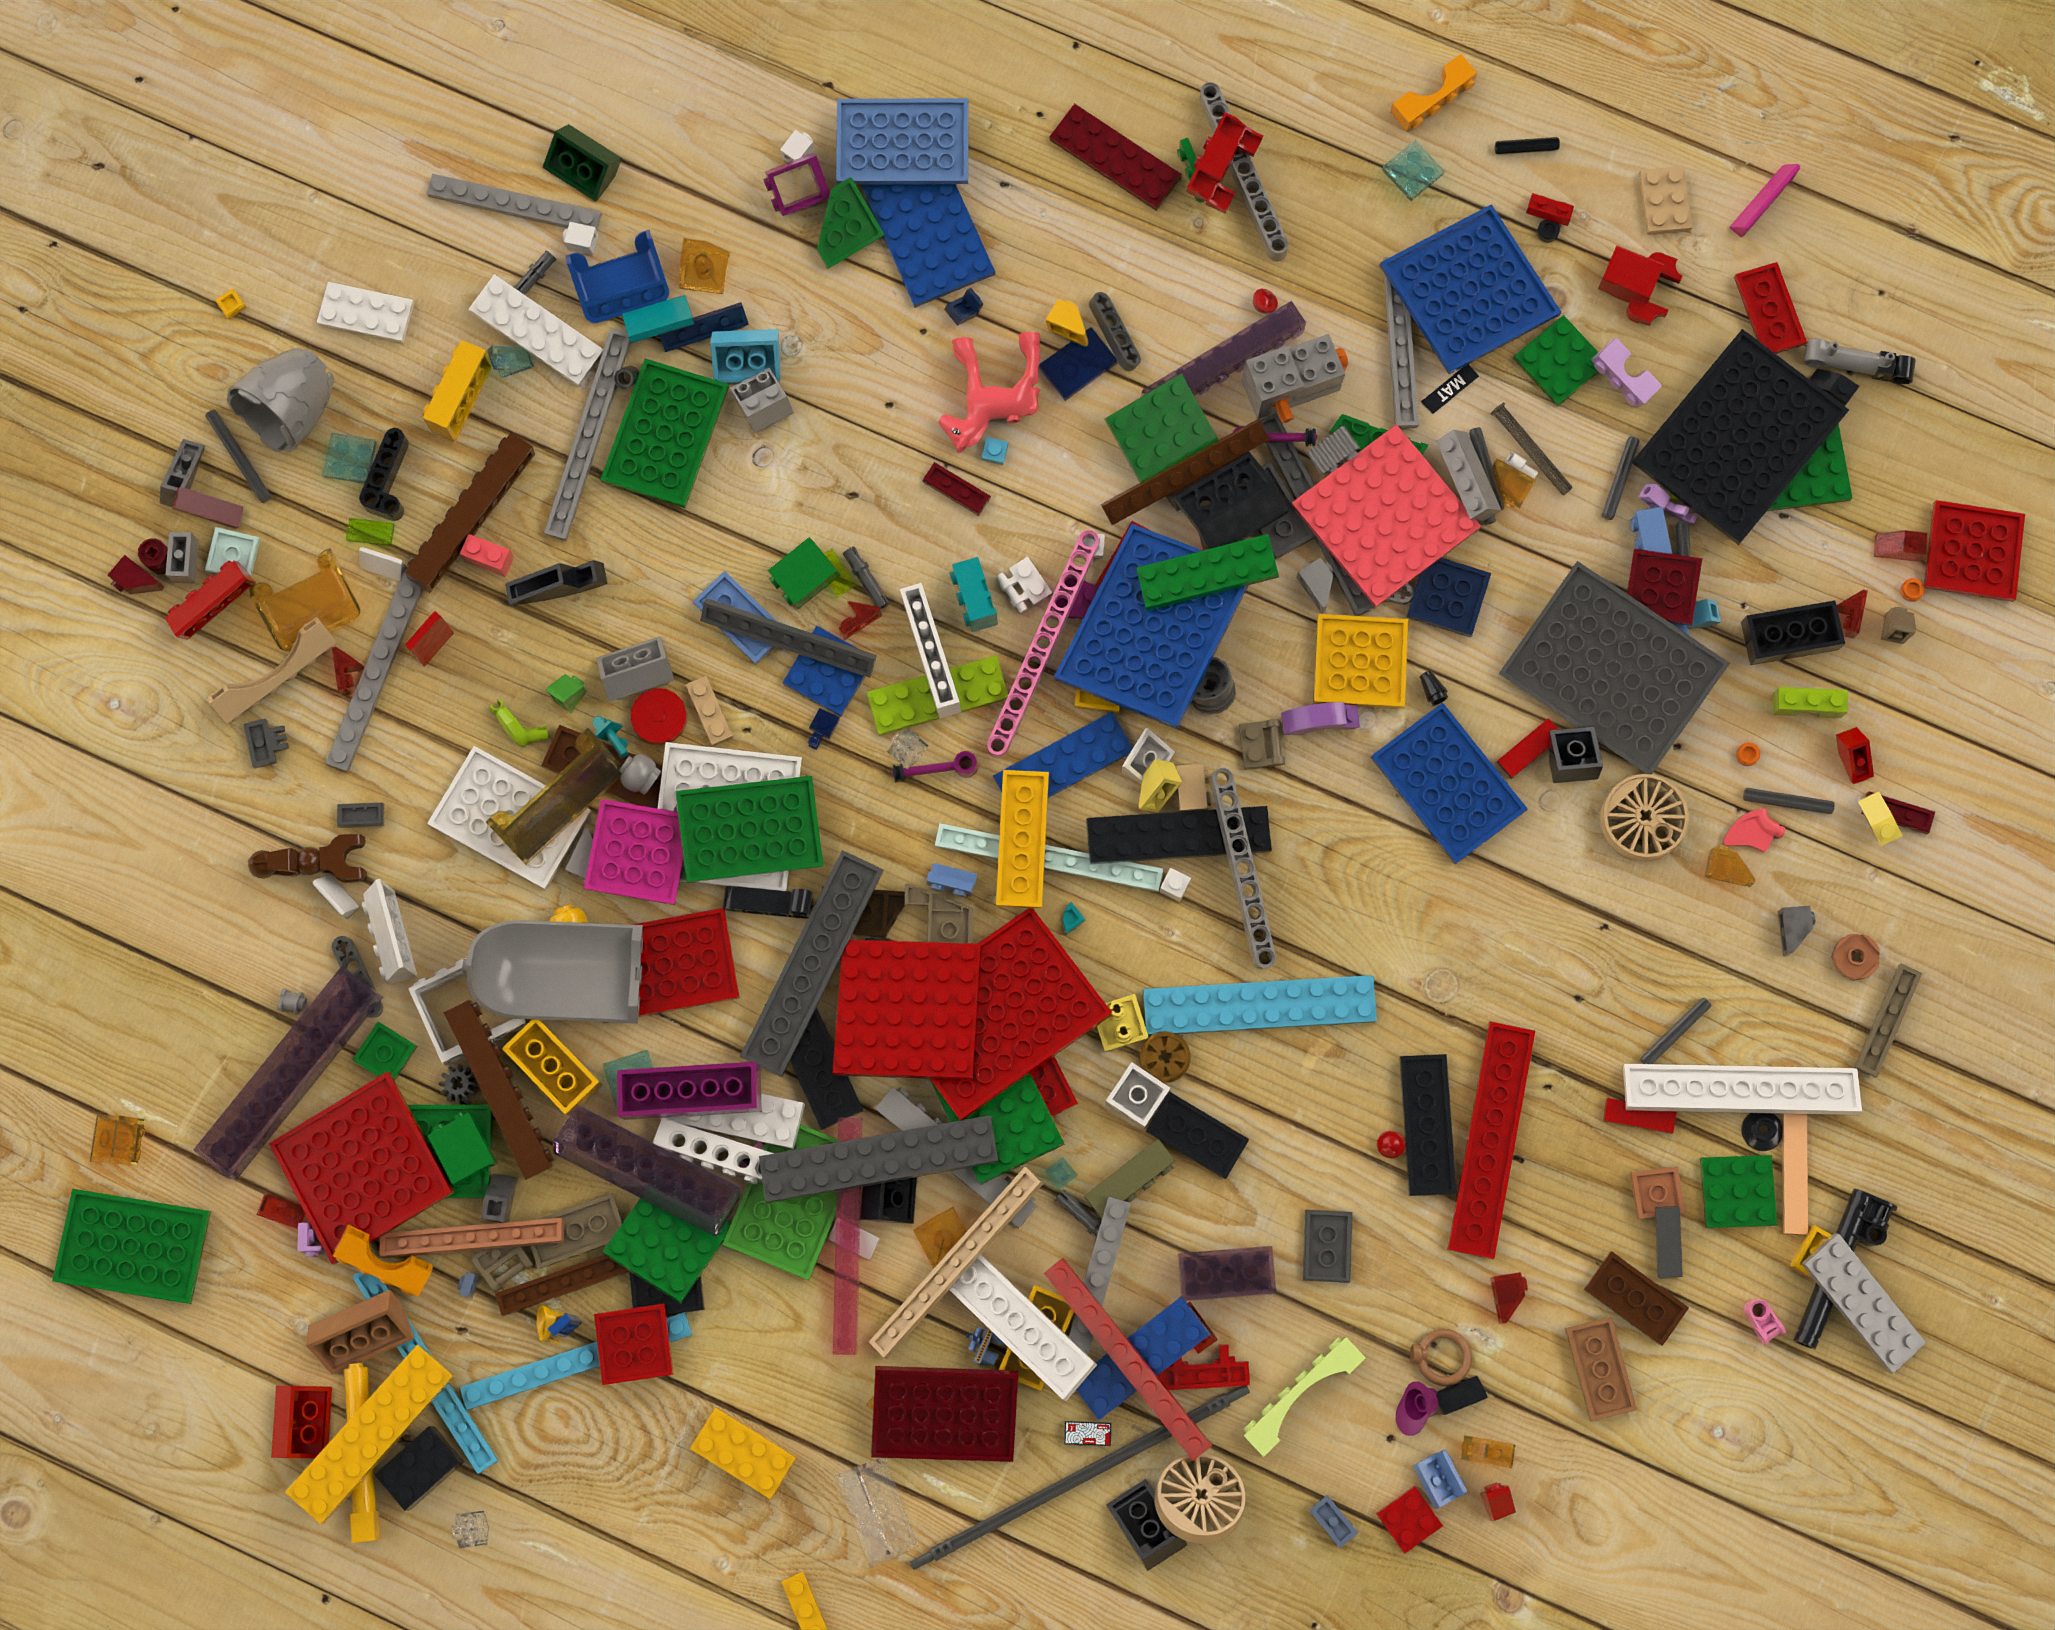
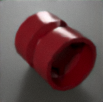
(153, 555)

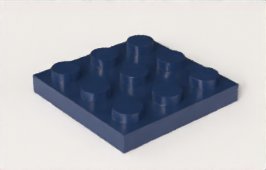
(1449, 596)

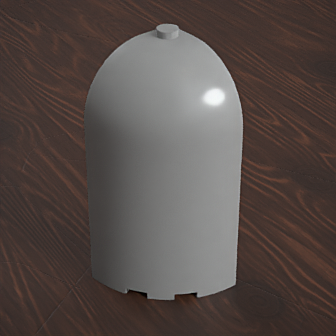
(557, 970)

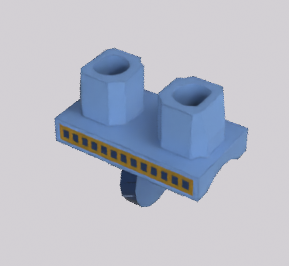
(983, 1355)

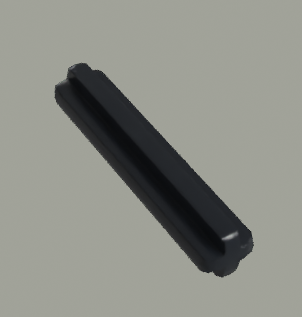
(1527, 145)

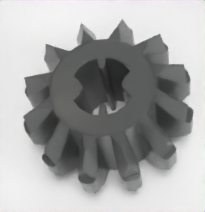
(450, 1089)

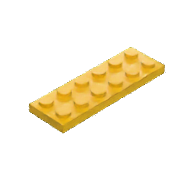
(1022, 839)

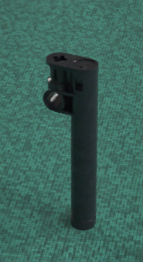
(1860, 1216)

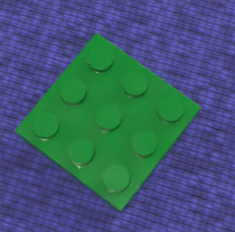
(1558, 360)
(1738, 1191)

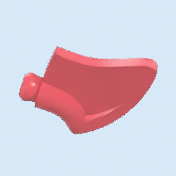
(1754, 830)

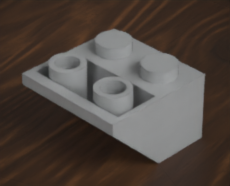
(762, 400)

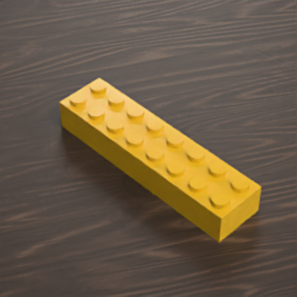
(369, 1434)

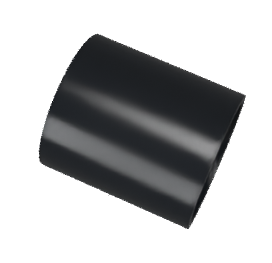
(619, 377)

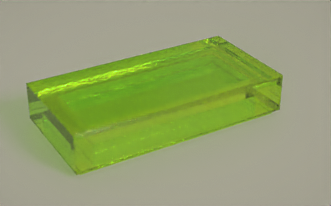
(370, 532)
(844, 582)

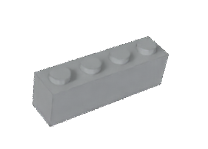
(1468, 475)

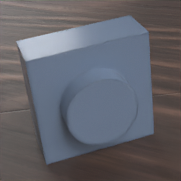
(468, 1284)

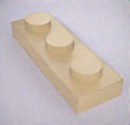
(709, 711)

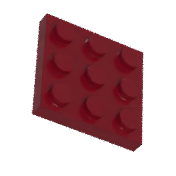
(1665, 584)

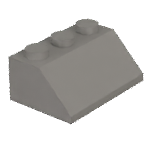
(635, 669)

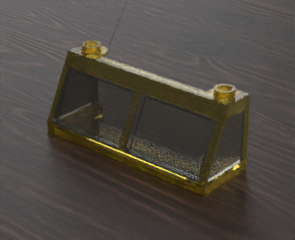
(559, 800)

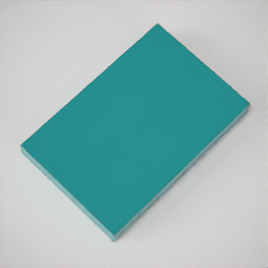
(657, 319)

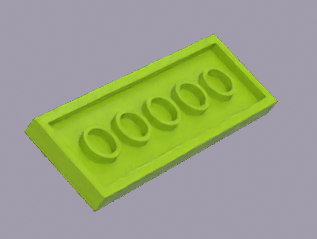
(912, 702)

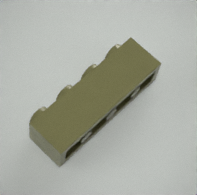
(1131, 1177)

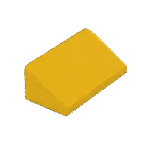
(1810, 1243)

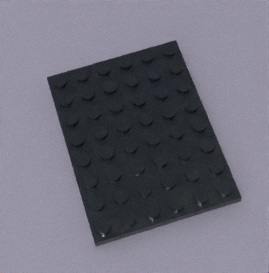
(1740, 436)

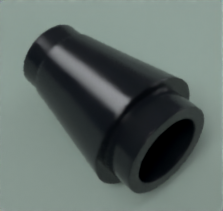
(1433, 688)

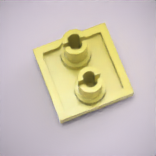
(1124, 1025)

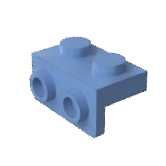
(951, 879)
(1440, 1478)

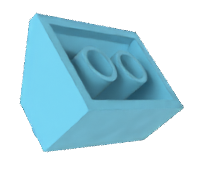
(745, 354)

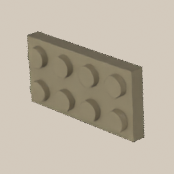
(585, 1229)

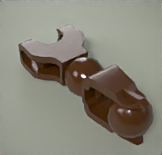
(311, 860)

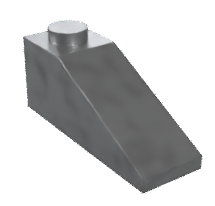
(181, 471)

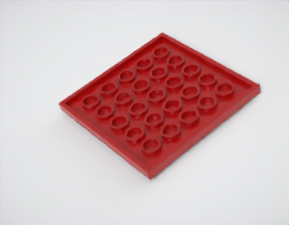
(907, 1010)
(361, 1165)

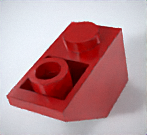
(1498, 1501)

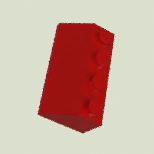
(209, 600)

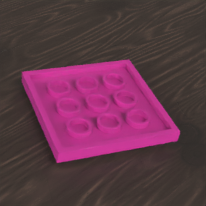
(635, 853)

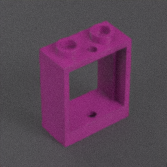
(819, 179)

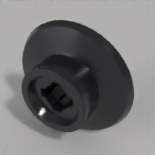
(1753, 1135)

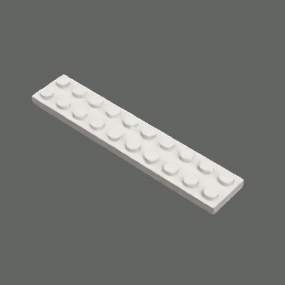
(1742, 1089)

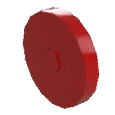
(658, 716)

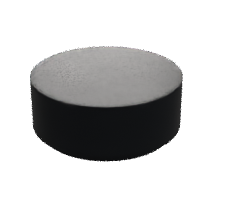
(1548, 231)

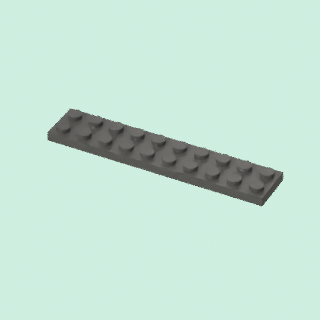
(811, 963)
(878, 1159)

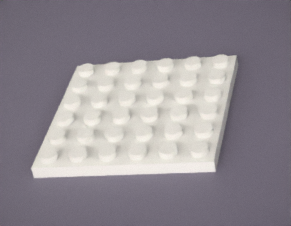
(704, 767)

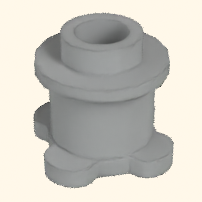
(292, 1002)

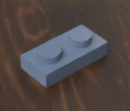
(1333, 1521)

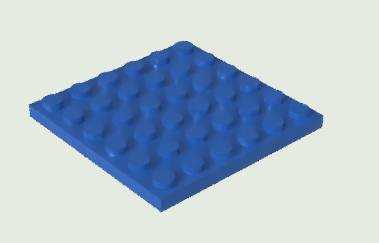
(1470, 289)

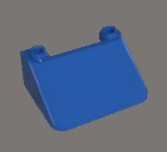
(619, 283)

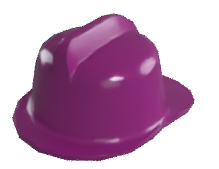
(1415, 1408)

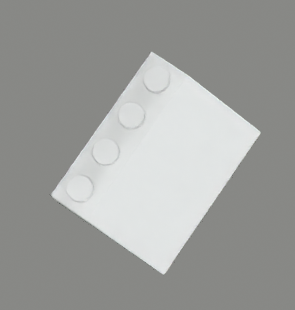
(389, 933)

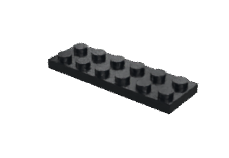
(813, 1061)
(1427, 1125)

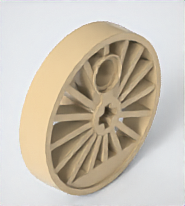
(1637, 810)
(1190, 1494)

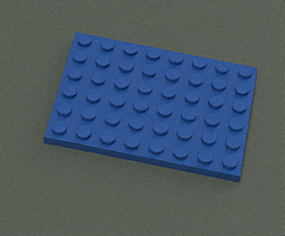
(1144, 656)

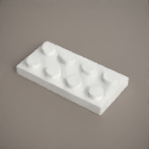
(365, 312)

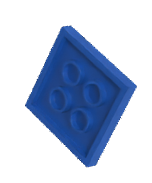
(823, 682)

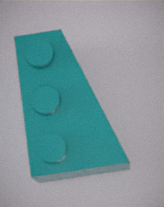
(974, 594)

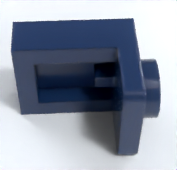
(964, 307)

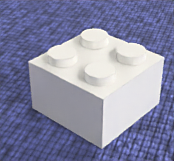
(1137, 1095)

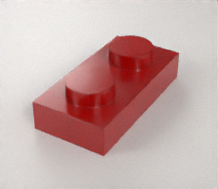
(1550, 209)

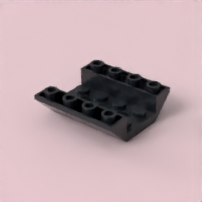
(1235, 507)

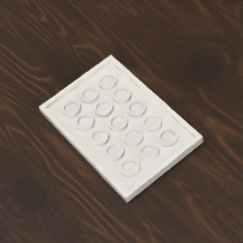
(491, 786)

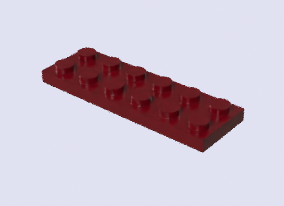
(1115, 157)

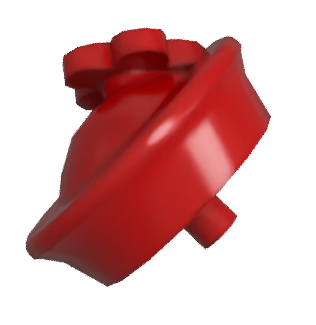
(1264, 301)
(1391, 1144)

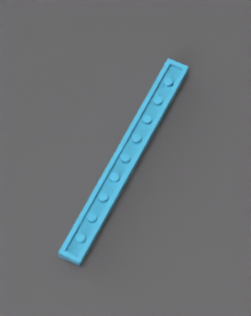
(550, 1369)
(448, 1402)

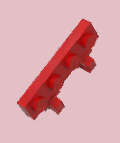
(1221, 1373)

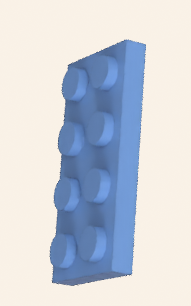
(729, 592)

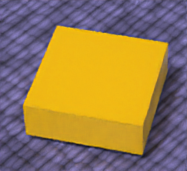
(230, 303)

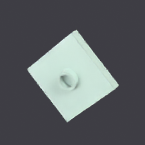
(232, 546)

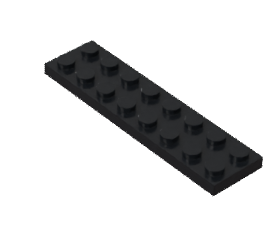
(1171, 835)

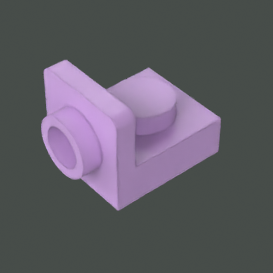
(306, 1237)

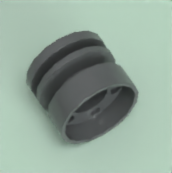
(1220, 679)

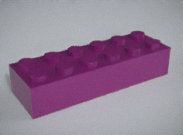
(689, 1090)

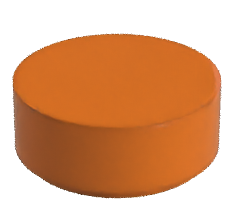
(1912, 589)
(1748, 754)

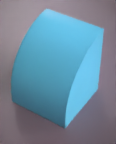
(1705, 614)

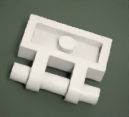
(1030, 582)

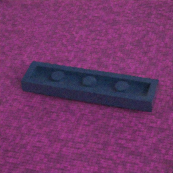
(723, 319)

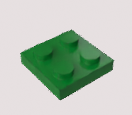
(384, 1051)

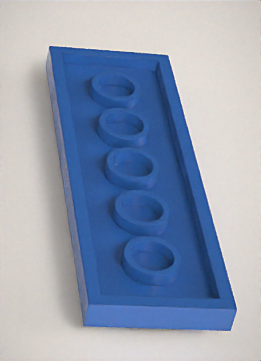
(1077, 754)
(1158, 1342)

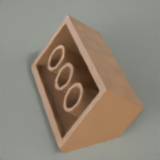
(359, 1332)

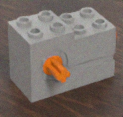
(1293, 376)

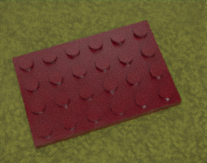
(944, 1413)

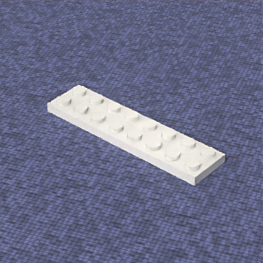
(1023, 1327)

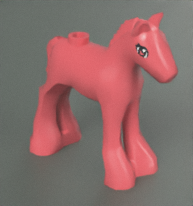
(993, 401)

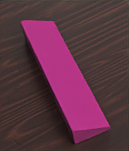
(1764, 199)

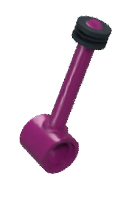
(1308, 437)
(899, 772)

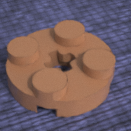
(1853, 969)

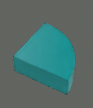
(1071, 918)

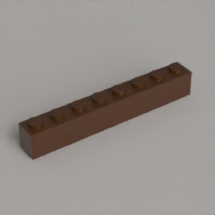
(470, 512)
(498, 1088)

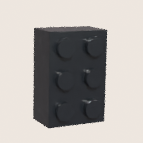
(419, 1468)

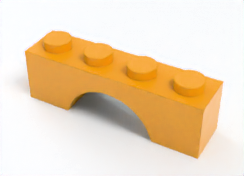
(1414, 108)
(407, 1275)

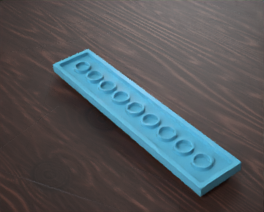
(1260, 1005)

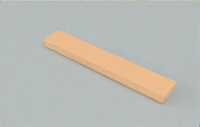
(1794, 1174)

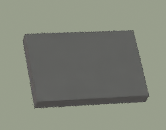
(1327, 1246)

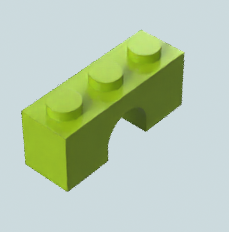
(1825, 702)

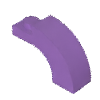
(1320, 717)

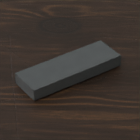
(1668, 1242)

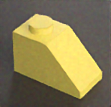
(1158, 785)
(1880, 818)

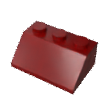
(301, 1421)

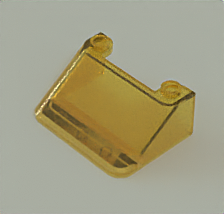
(320, 596)

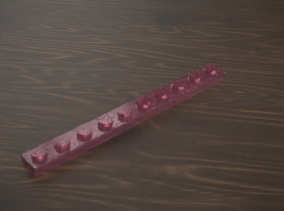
(847, 1255)

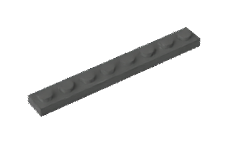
(788, 637)

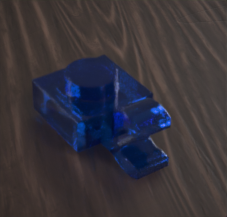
(822, 726)

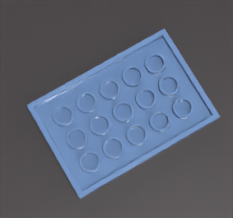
(902, 141)

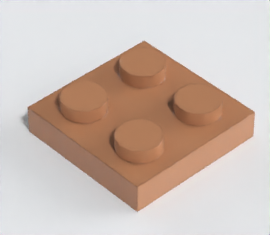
(1656, 1189)

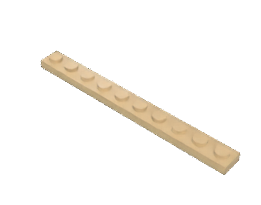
(956, 1262)

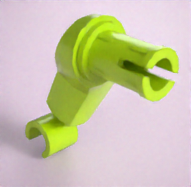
(515, 729)

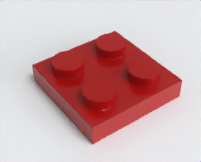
(1409, 1519)

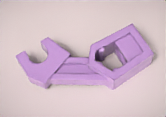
(1657, 497)

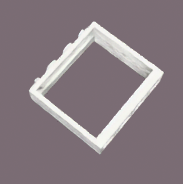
(442, 977)

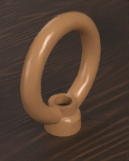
(1419, 1356)

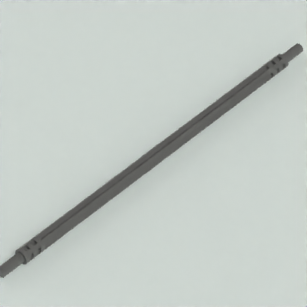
(1071, 1481)

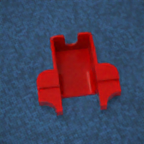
(1634, 279)

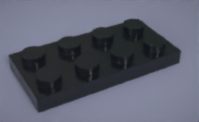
(1197, 1135)

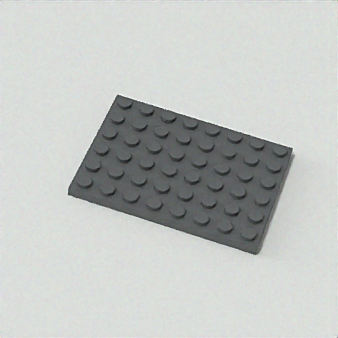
(1614, 668)

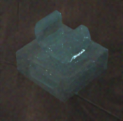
(1061, 1173)

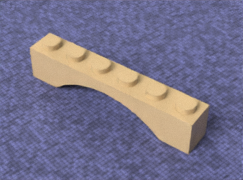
(234, 699)

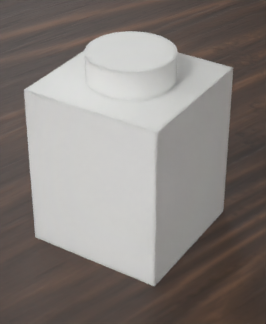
(797, 147)
(580, 238)
(1175, 885)

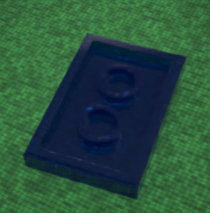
(1078, 365)

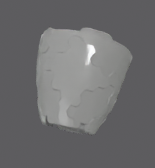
(283, 397)

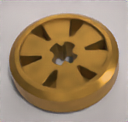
(1171, 1044)

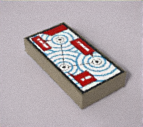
(1087, 1433)

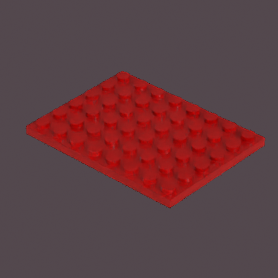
(1027, 1011)

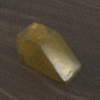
(1512, 483)
(1728, 867)
(1488, 1451)

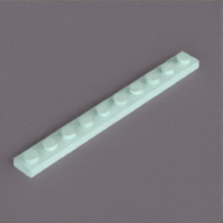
(1055, 859)

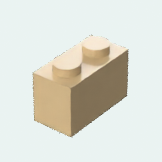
(1192, 791)

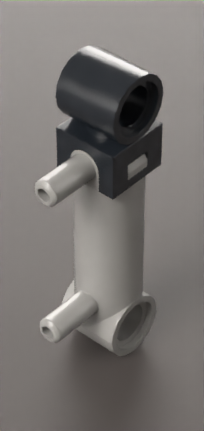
(1882, 365)

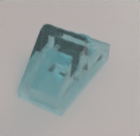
(509, 359)

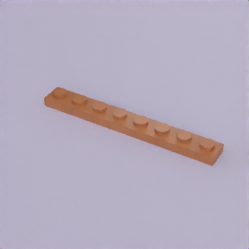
(472, 1238)

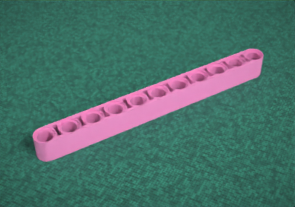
(1043, 632)

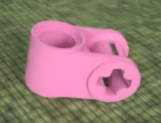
(1766, 1324)

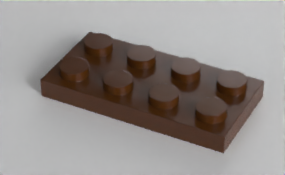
(1636, 1298)

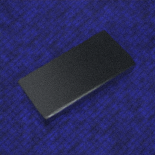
(1460, 1395)

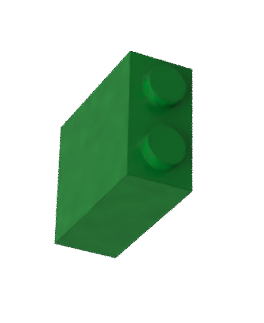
(803, 573)
(462, 1148)

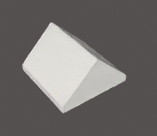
(1144, 753)

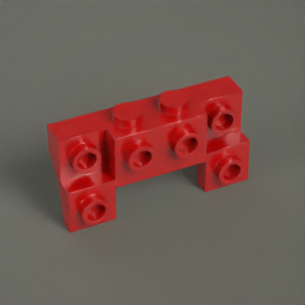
(1218, 155)

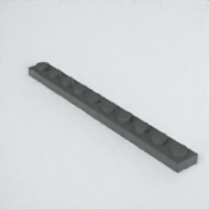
(1299, 483)

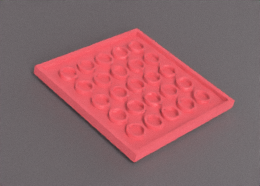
(1385, 516)

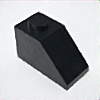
(1835, 385)

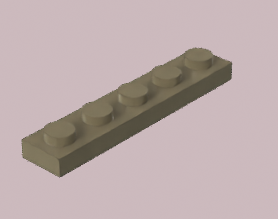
(1888, 1020)

